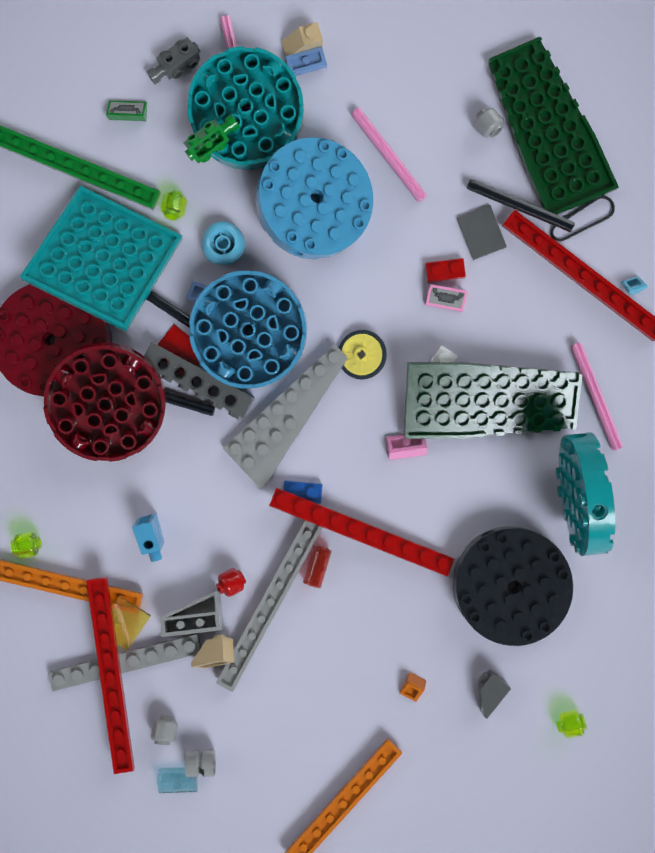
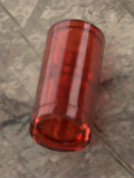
(317, 566)

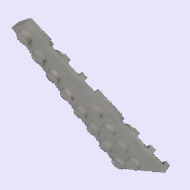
(270, 435)

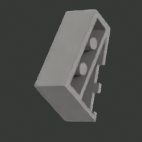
(196, 617)

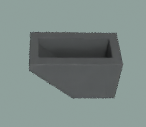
(491, 692)

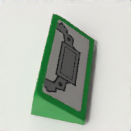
(127, 110)

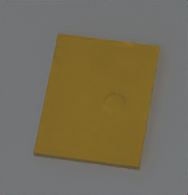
(128, 621)

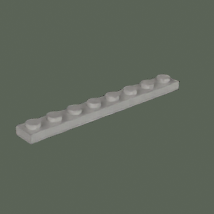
(129, 661)

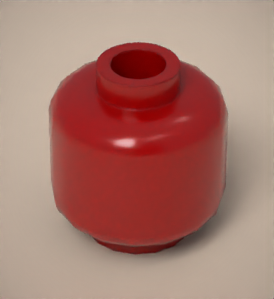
(230, 582)

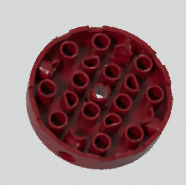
(27, 325)
(109, 373)

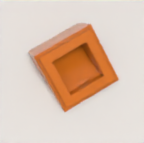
(413, 687)

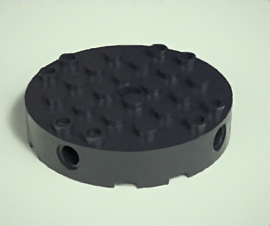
(540, 592)

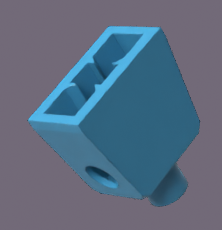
(149, 536)

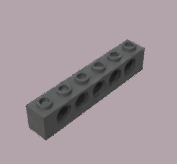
(156, 354)

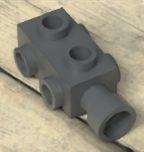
(175, 60)

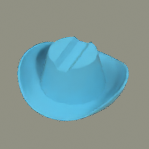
(223, 243)

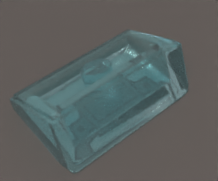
(175, 781)

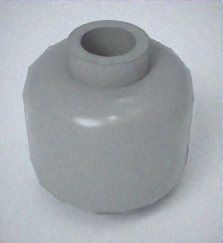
(489, 122)
(163, 730)

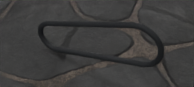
(589, 226)

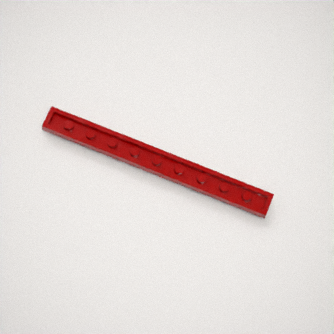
(581, 273)
(361, 532)
(110, 675)

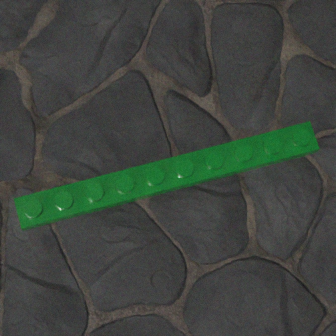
(78, 168)

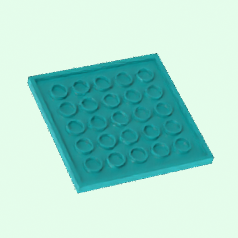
(102, 258)

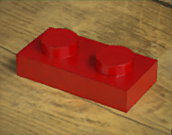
(445, 270)

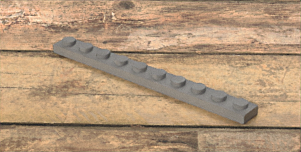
(269, 605)

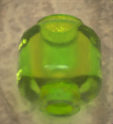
(174, 205)
(25, 545)
(571, 724)

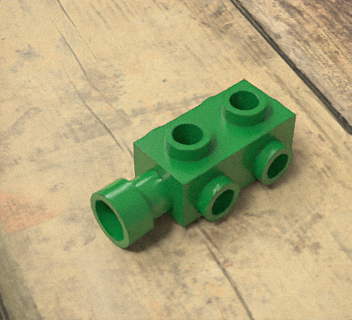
(209, 139)

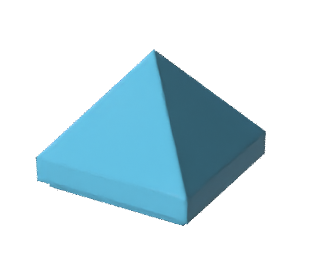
(634, 285)

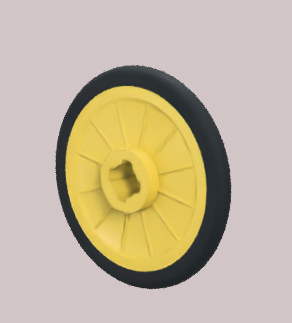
(373, 348)

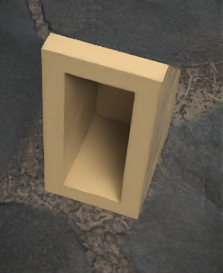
(303, 39)
(214, 653)

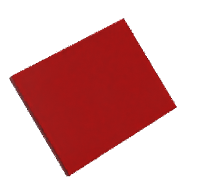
(179, 344)

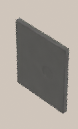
(481, 232)

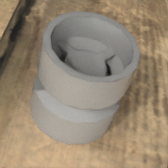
(200, 763)

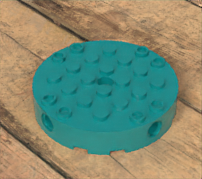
(254, 80)
(583, 492)

